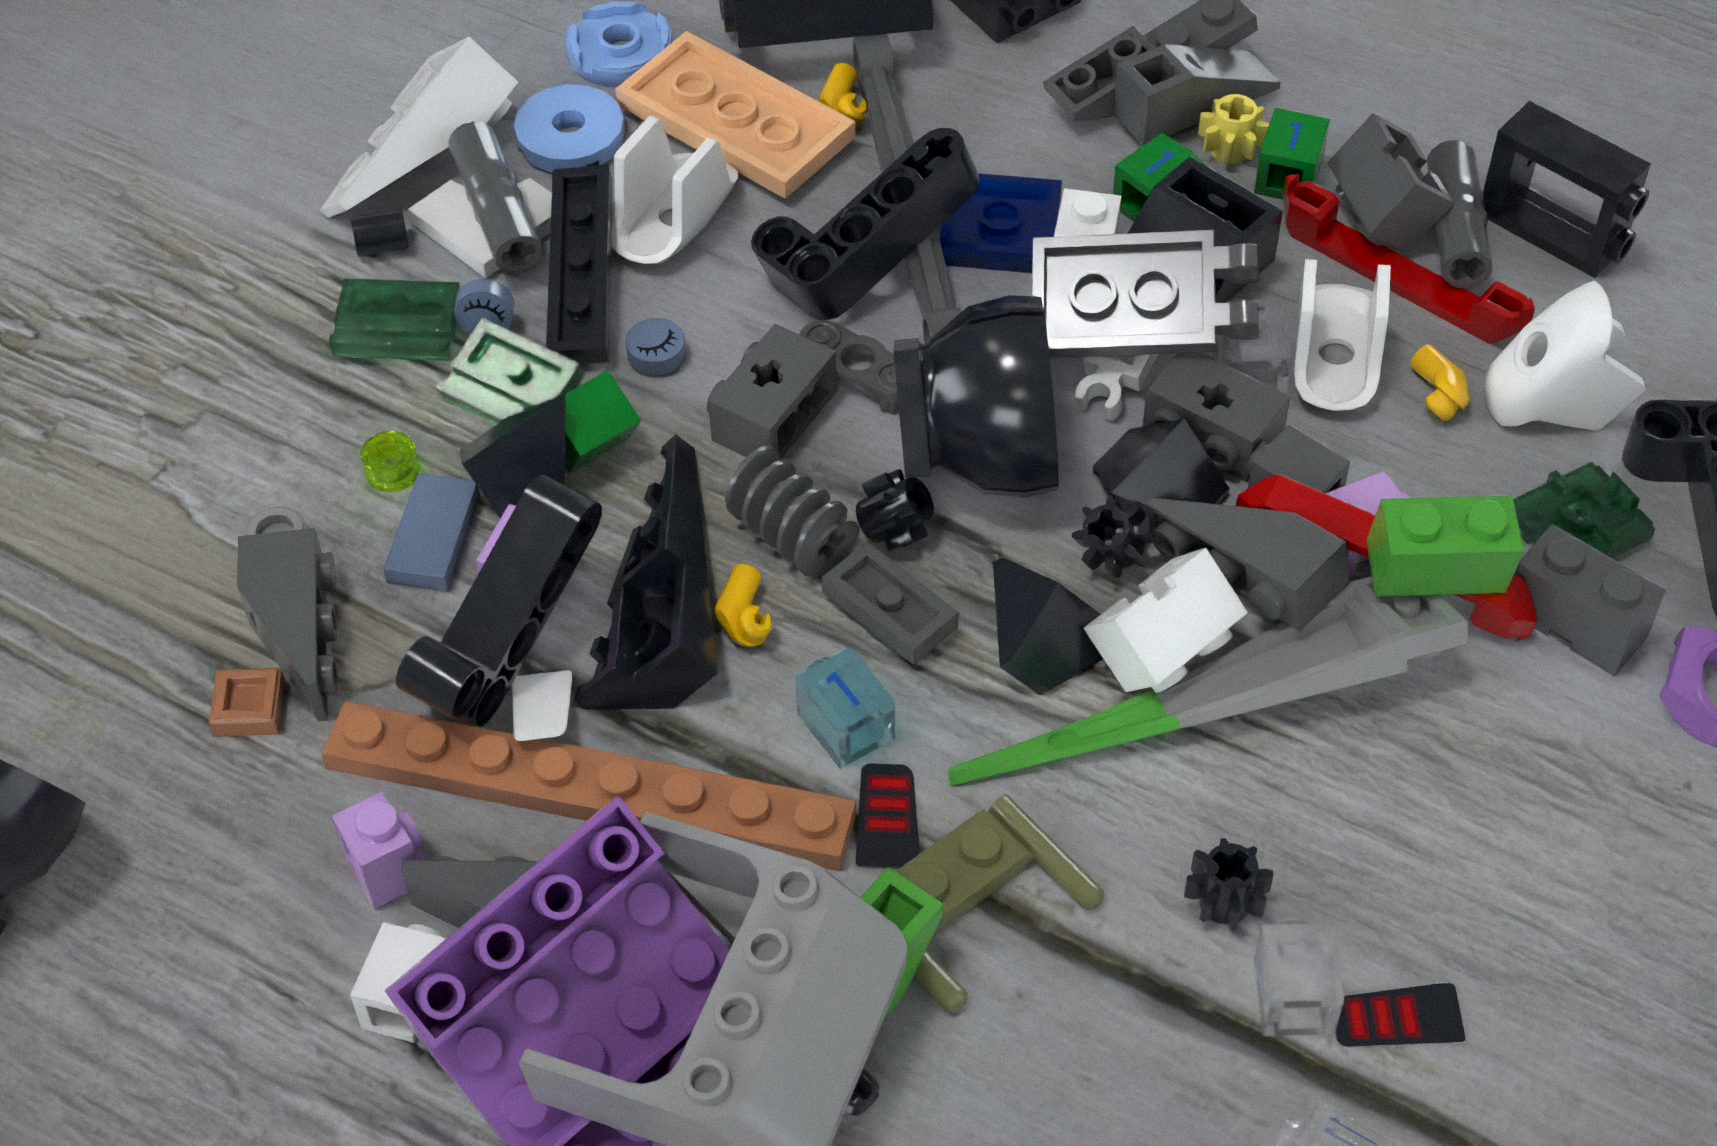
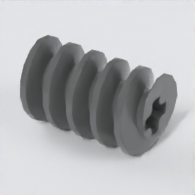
(790, 512)

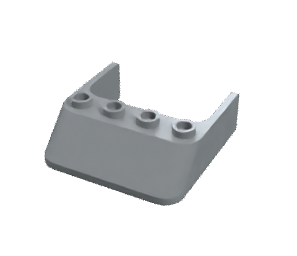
(781, 1021)

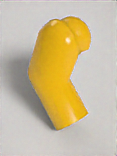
(838, 93)
(1446, 377)
(736, 611)

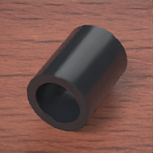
(379, 232)

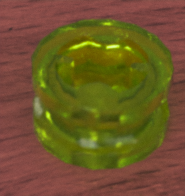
(385, 446)

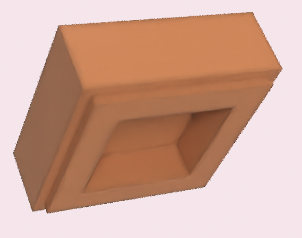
(247, 702)

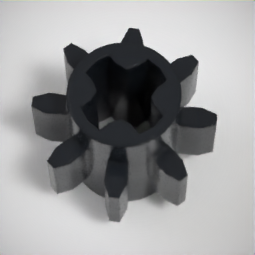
(894, 509)
(1125, 547)
(1228, 883)

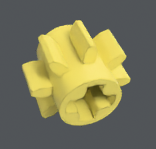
(1233, 129)

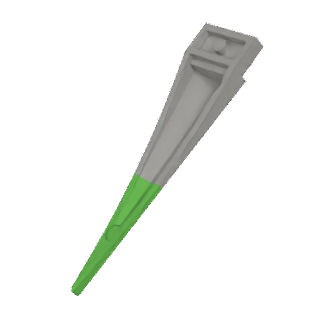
(1342, 646)

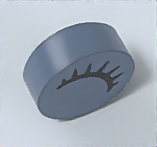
(483, 300)
(655, 346)

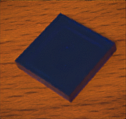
(1000, 222)

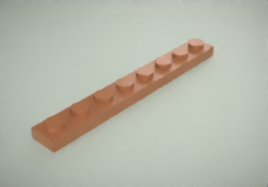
(583, 780)

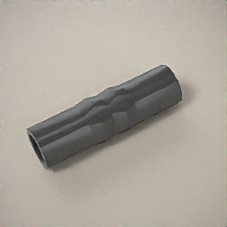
(495, 197)
(1463, 228)

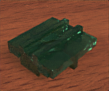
(1590, 493)

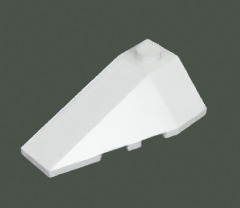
(447, 91)

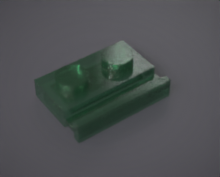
(395, 319)
(506, 373)

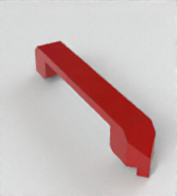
(1312, 220)
(1498, 613)

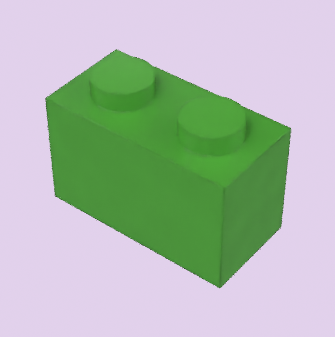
(1444, 545)

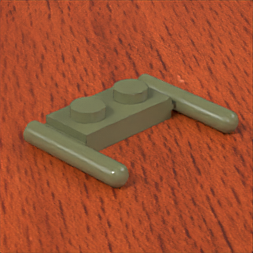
(976, 863)

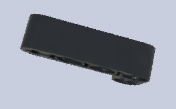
(873, 232)
(1680, 445)
(505, 606)

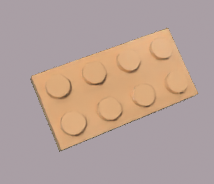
(760, 122)

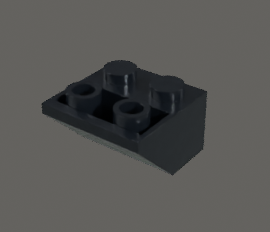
(1203, 199)

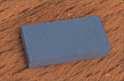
(432, 532)

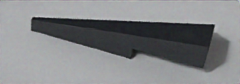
(660, 602)

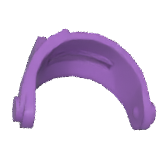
(1684, 687)

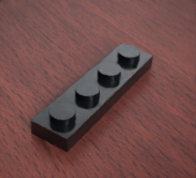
(580, 264)

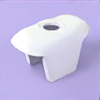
(655, 180)
(1343, 317)
(1561, 367)

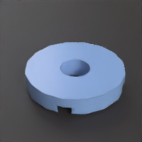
(608, 64)
(564, 106)

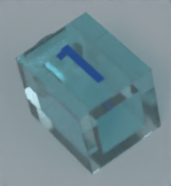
(845, 707)

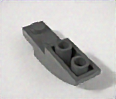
(1089, 83)

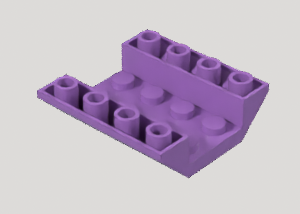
(573, 960)

